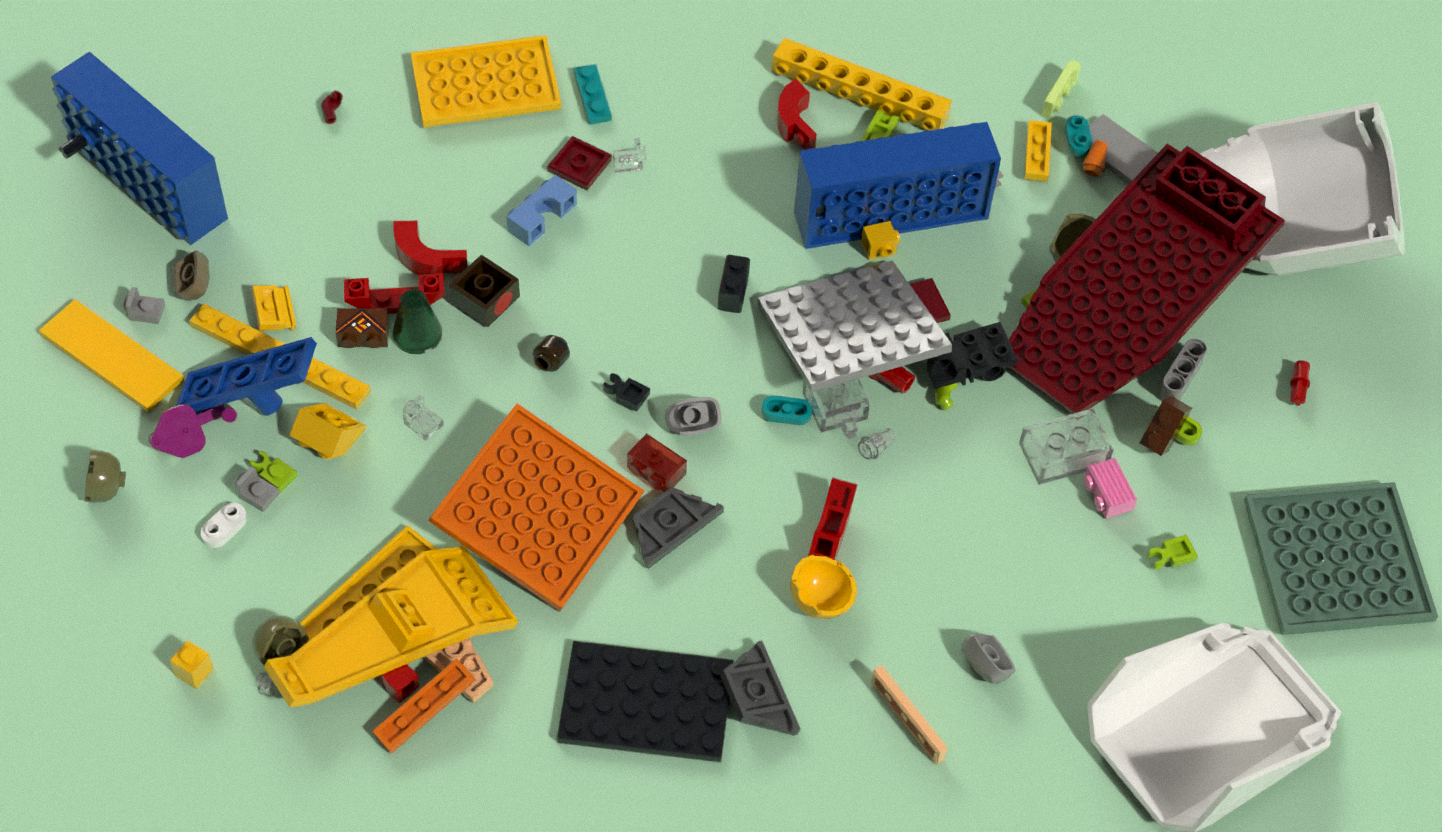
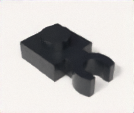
(627, 393)

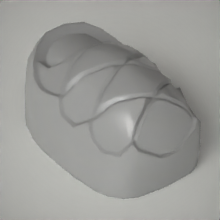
(693, 415)
(988, 657)

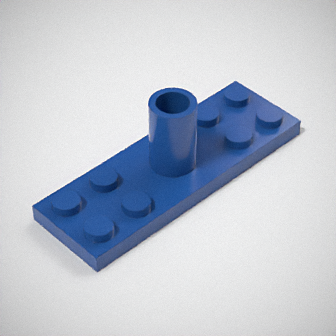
(250, 377)

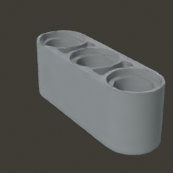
(1183, 369)

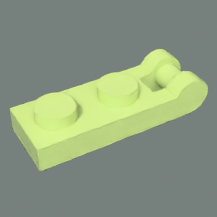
(1061, 88)

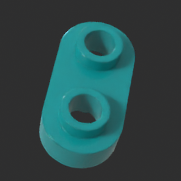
(1078, 135)
(786, 410)

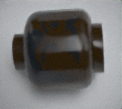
(551, 353)

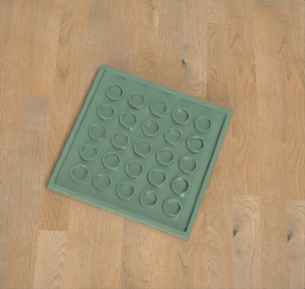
(1339, 558)

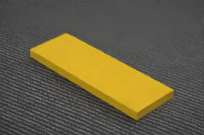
(111, 355)
(373, 573)

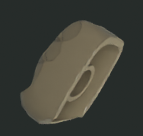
(191, 276)

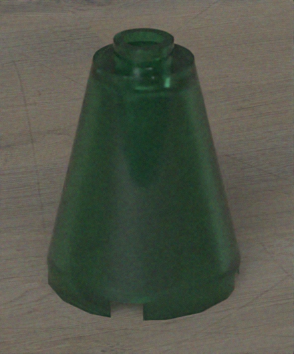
(416, 324)

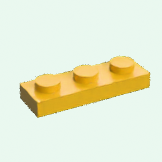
(1038, 150)

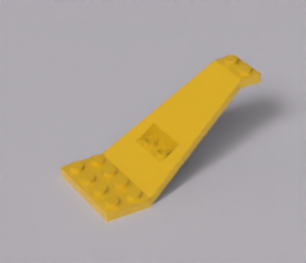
(412, 614)

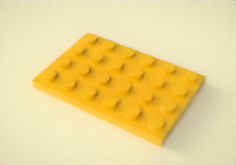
(485, 81)

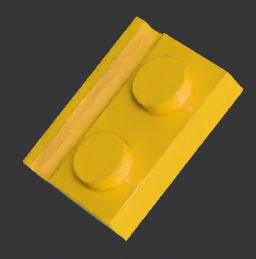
(273, 308)

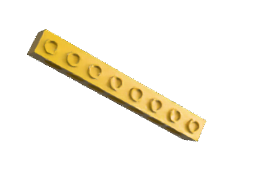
(861, 85)

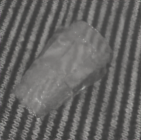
(876, 443)

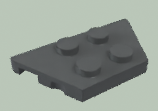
(670, 522)
(758, 692)

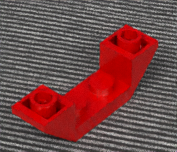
(359, 295)

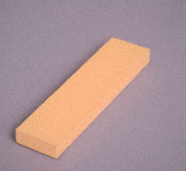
(909, 715)

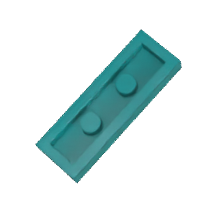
(592, 94)

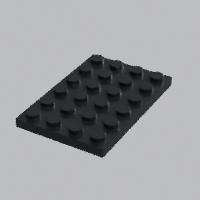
(645, 702)

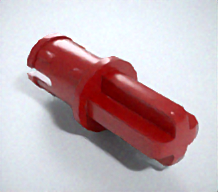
(1300, 382)

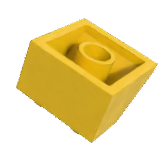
(326, 430)

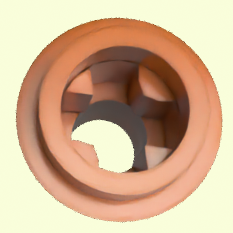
(1096, 158)

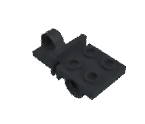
(973, 354)

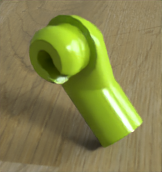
(942, 396)

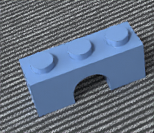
(553, 197)

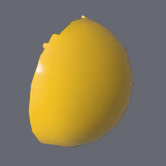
(823, 587)

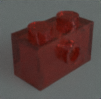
(656, 463)

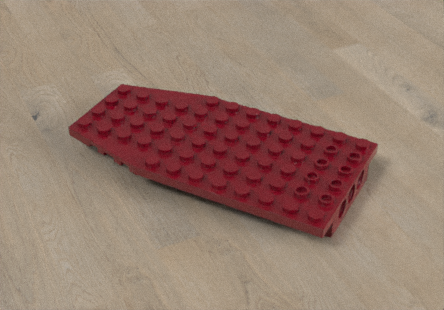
(1139, 278)

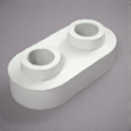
(225, 524)

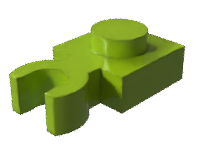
(275, 472)
(1176, 551)

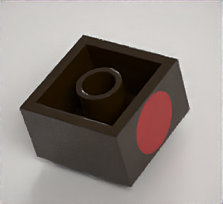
(484, 290)

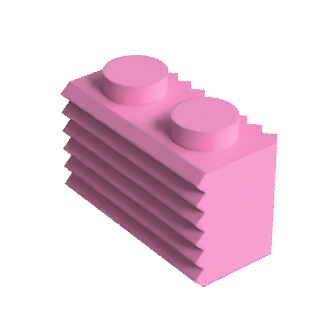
(1109, 488)

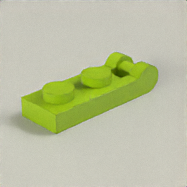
(881, 126)

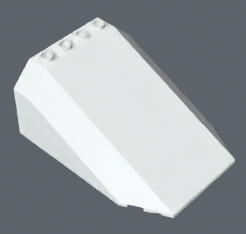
(1208, 722)

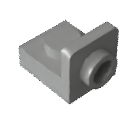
(143, 308)
(255, 490)

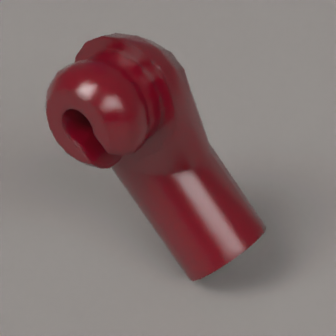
(329, 105)

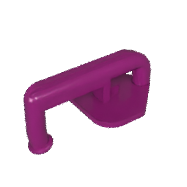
(181, 431)

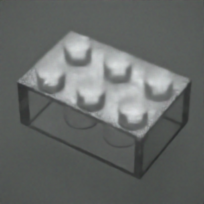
(1065, 445)

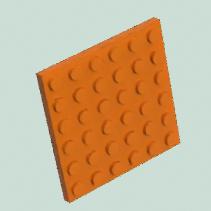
(537, 506)

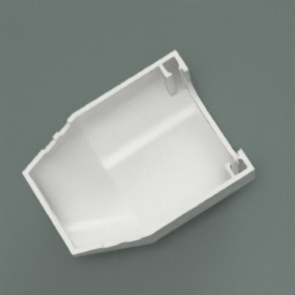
(1328, 181)

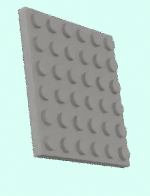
(853, 325)

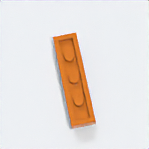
(424, 705)

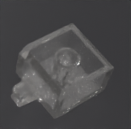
(839, 406)

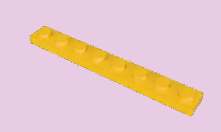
(250, 340)

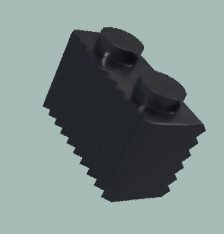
(733, 283)

